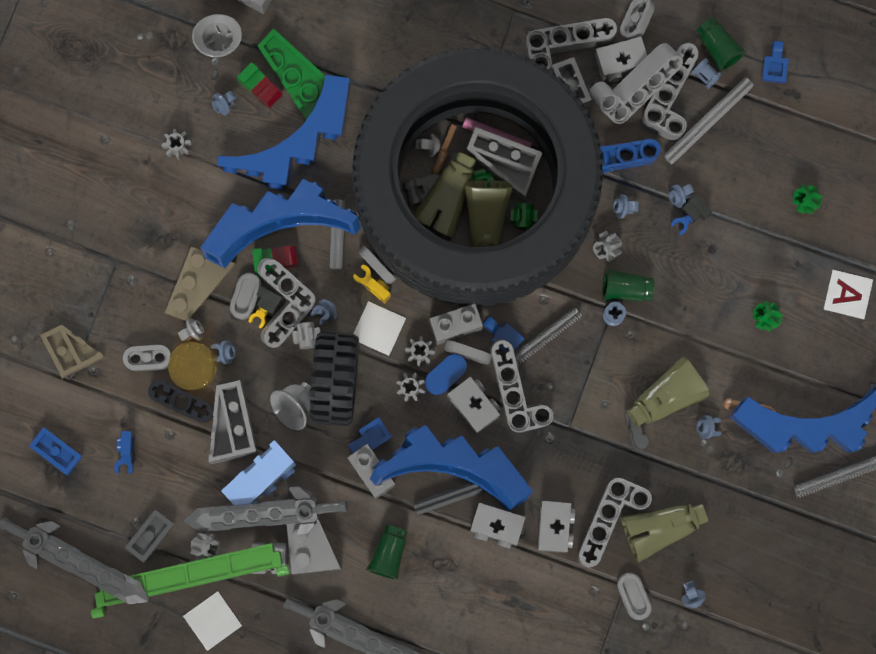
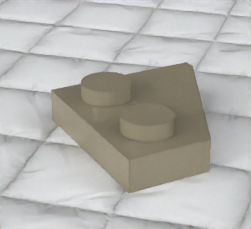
(68, 351)

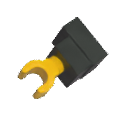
(268, 302)

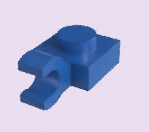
(775, 66)
(506, 333)
(372, 434)
(125, 445)

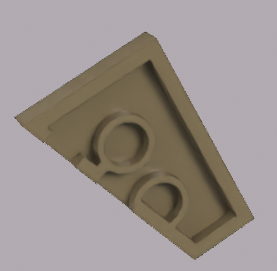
(195, 284)

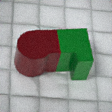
(259, 85)
(286, 256)

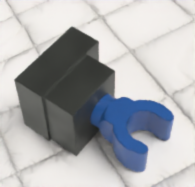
(692, 211)

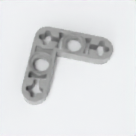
(291, 305)

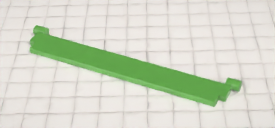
(200, 573)

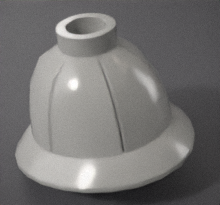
(216, 35)
(292, 405)

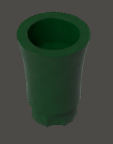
(720, 44)
(626, 286)
(388, 553)

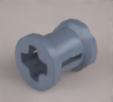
(707, 73)
(619, 308)

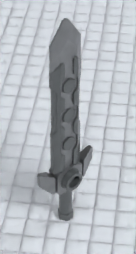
(268, 513)
(73, 560)
(344, 629)

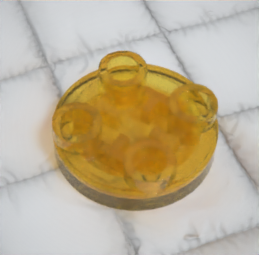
(192, 366)

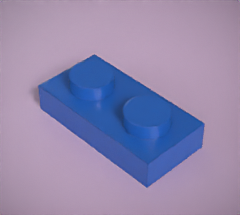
(55, 451)

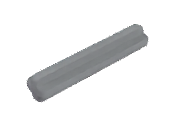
(336, 244)

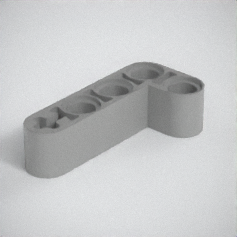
(572, 42)
(638, 85)
(662, 107)
(514, 384)
(606, 524)

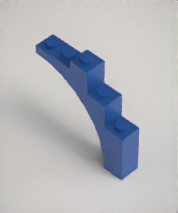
(276, 163)
(274, 212)
(811, 433)
(455, 457)

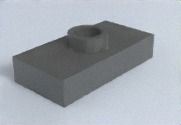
(149, 536)

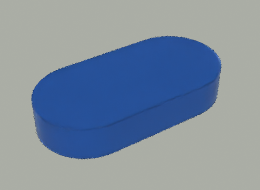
(445, 374)

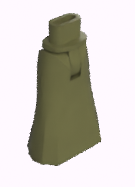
(447, 196)
(487, 210)
(671, 392)
(658, 529)

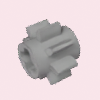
(177, 138)
(607, 246)
(305, 335)
(420, 344)
(418, 384)
(205, 546)

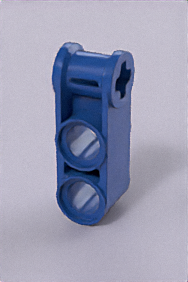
(613, 161)

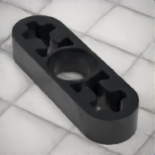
(162, 400)

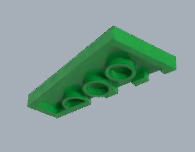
(295, 71)

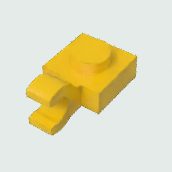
(377, 288)

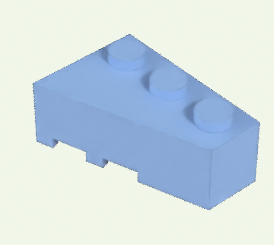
(260, 476)

